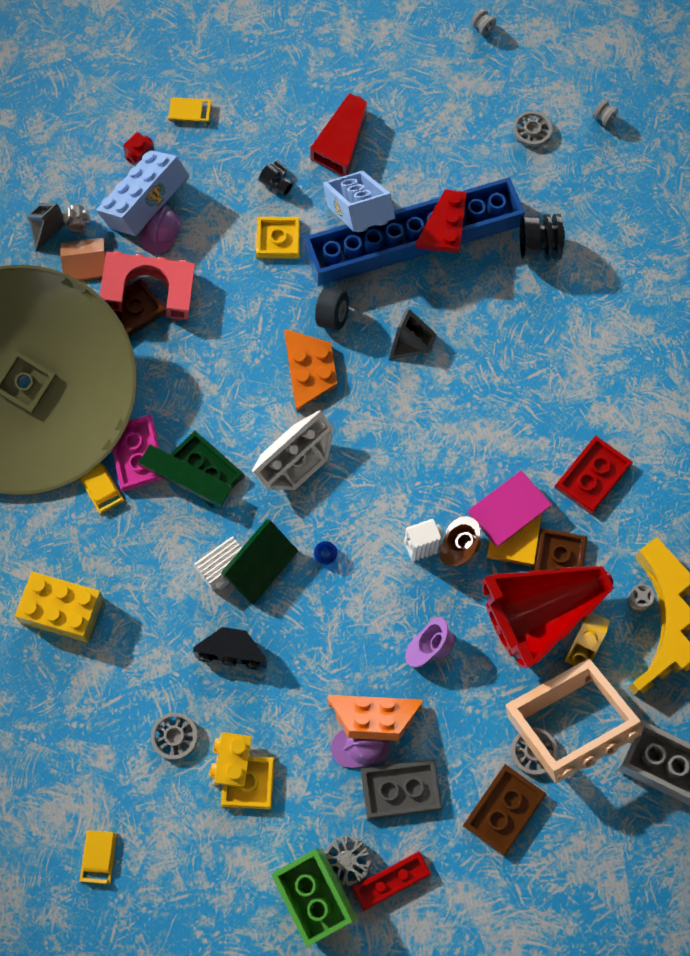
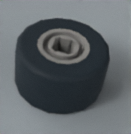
(332, 309)

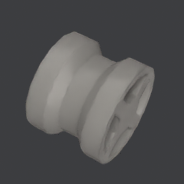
(483, 22)
(605, 113)
(640, 593)

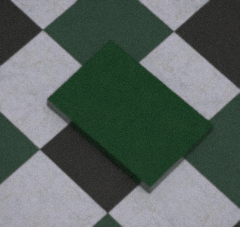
(202, 455)
(259, 561)

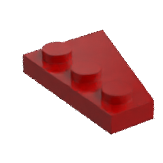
(445, 224)

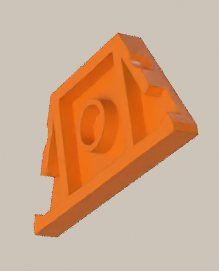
(310, 367)
(374, 716)

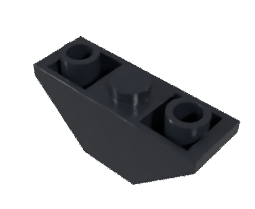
(231, 648)

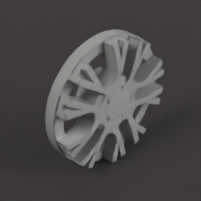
(532, 129)
(174, 736)
(529, 755)
(347, 859)

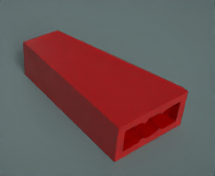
(340, 137)

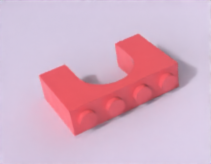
(123, 268)

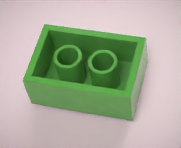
(314, 897)

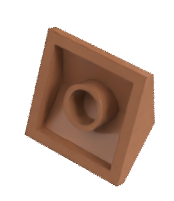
(83, 258)

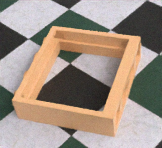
(556, 689)

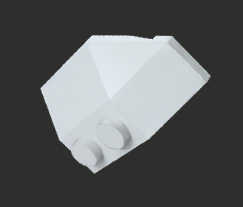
(295, 454)

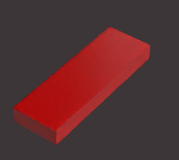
(391, 881)

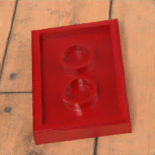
(593, 475)

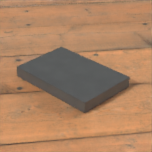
(401, 789)

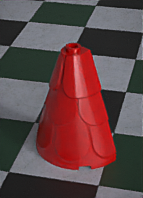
(542, 606)

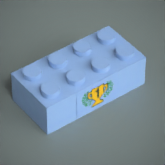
(142, 192)
(359, 201)

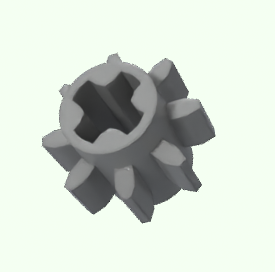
(76, 218)

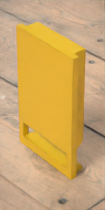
(188, 110)
(101, 488)
(98, 855)

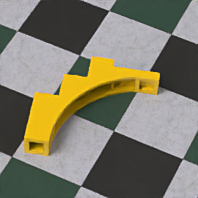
(671, 585)

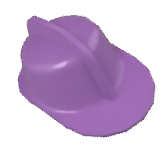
(160, 231)
(430, 643)
(358, 752)

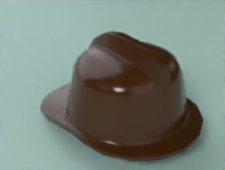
(460, 542)

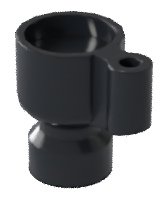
(273, 178)

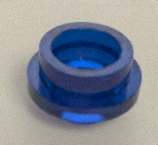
(325, 546)

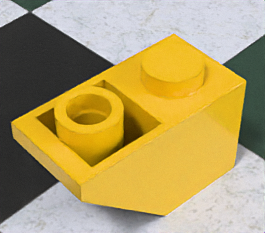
(587, 639)

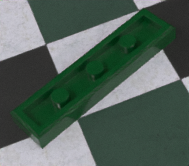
(185, 475)

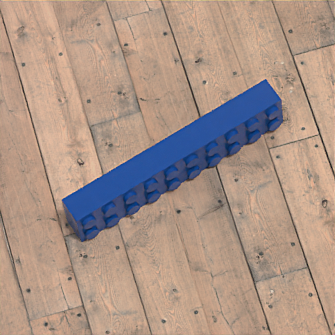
(346, 253)

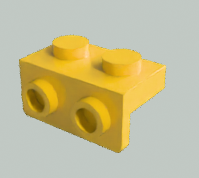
(231, 759)

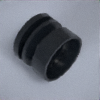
(545, 237)

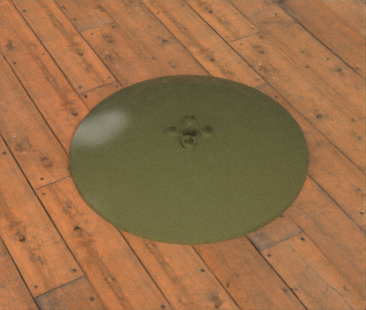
(78, 376)

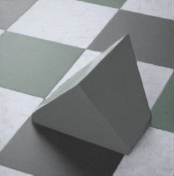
(44, 222)
(411, 337)

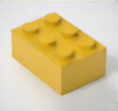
(59, 607)

